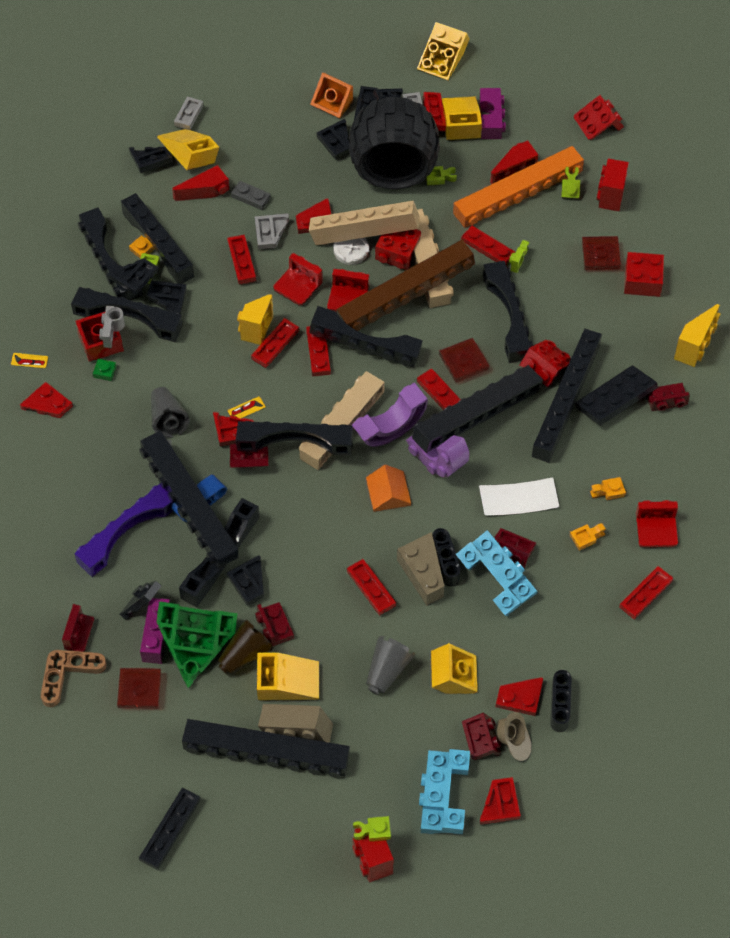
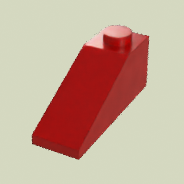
(517, 159)
(205, 185)

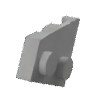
(270, 229)

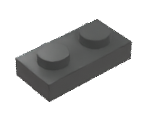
(250, 195)

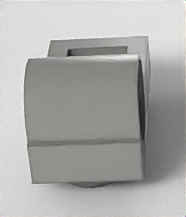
(111, 325)

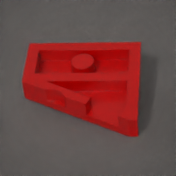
(303, 218)
(47, 401)
(227, 428)
(520, 696)
(501, 802)

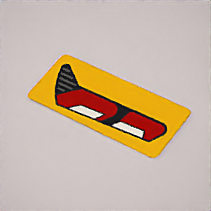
(29, 360)
(247, 408)

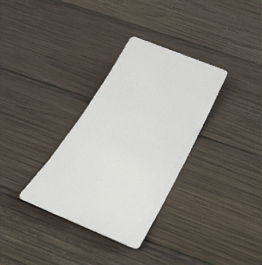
(519, 497)

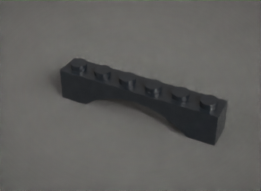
(95, 230)
(173, 257)
(498, 282)
(164, 323)
(400, 349)
(257, 435)
(205, 574)

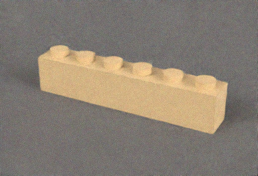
(364, 223)
(424, 249)
(354, 405)

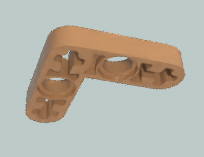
(63, 665)

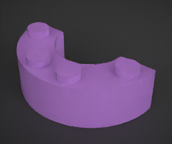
(394, 422)
(443, 459)

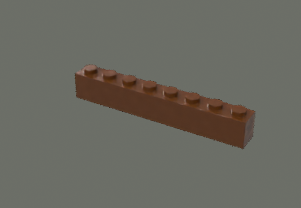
(407, 286)

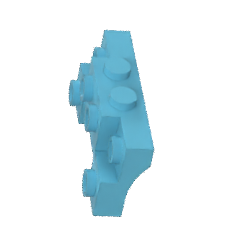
(498, 561)
(435, 799)

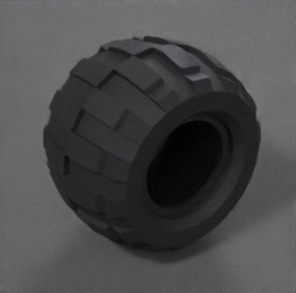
(394, 143)

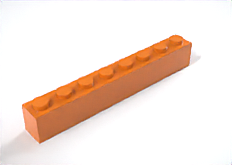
(517, 187)

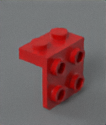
(597, 117)
(397, 248)
(299, 280)
(346, 287)
(546, 360)
(657, 523)

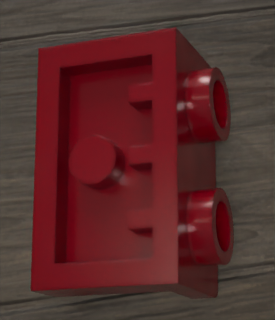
(668, 397)
(248, 459)
(519, 546)
(275, 623)
(77, 630)
(481, 736)

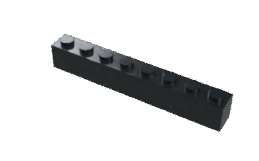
(566, 395)
(477, 408)
(188, 499)
(266, 748)

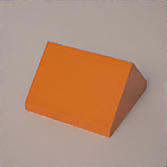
(332, 95)
(388, 489)

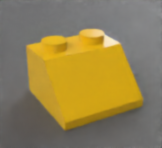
(255, 319)
(453, 670)

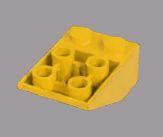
(443, 51)
(462, 118)
(190, 148)
(697, 336)
(286, 677)

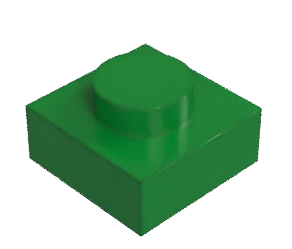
(104, 369)

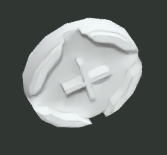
(351, 251)

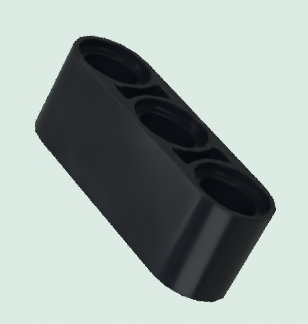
(449, 564)
(560, 691)

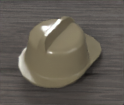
(514, 734)

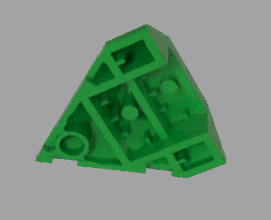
(194, 636)

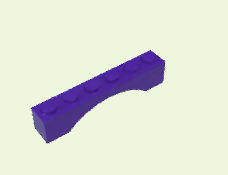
(95, 553)

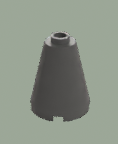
(167, 413)
(387, 664)

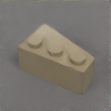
(422, 568)
(296, 721)

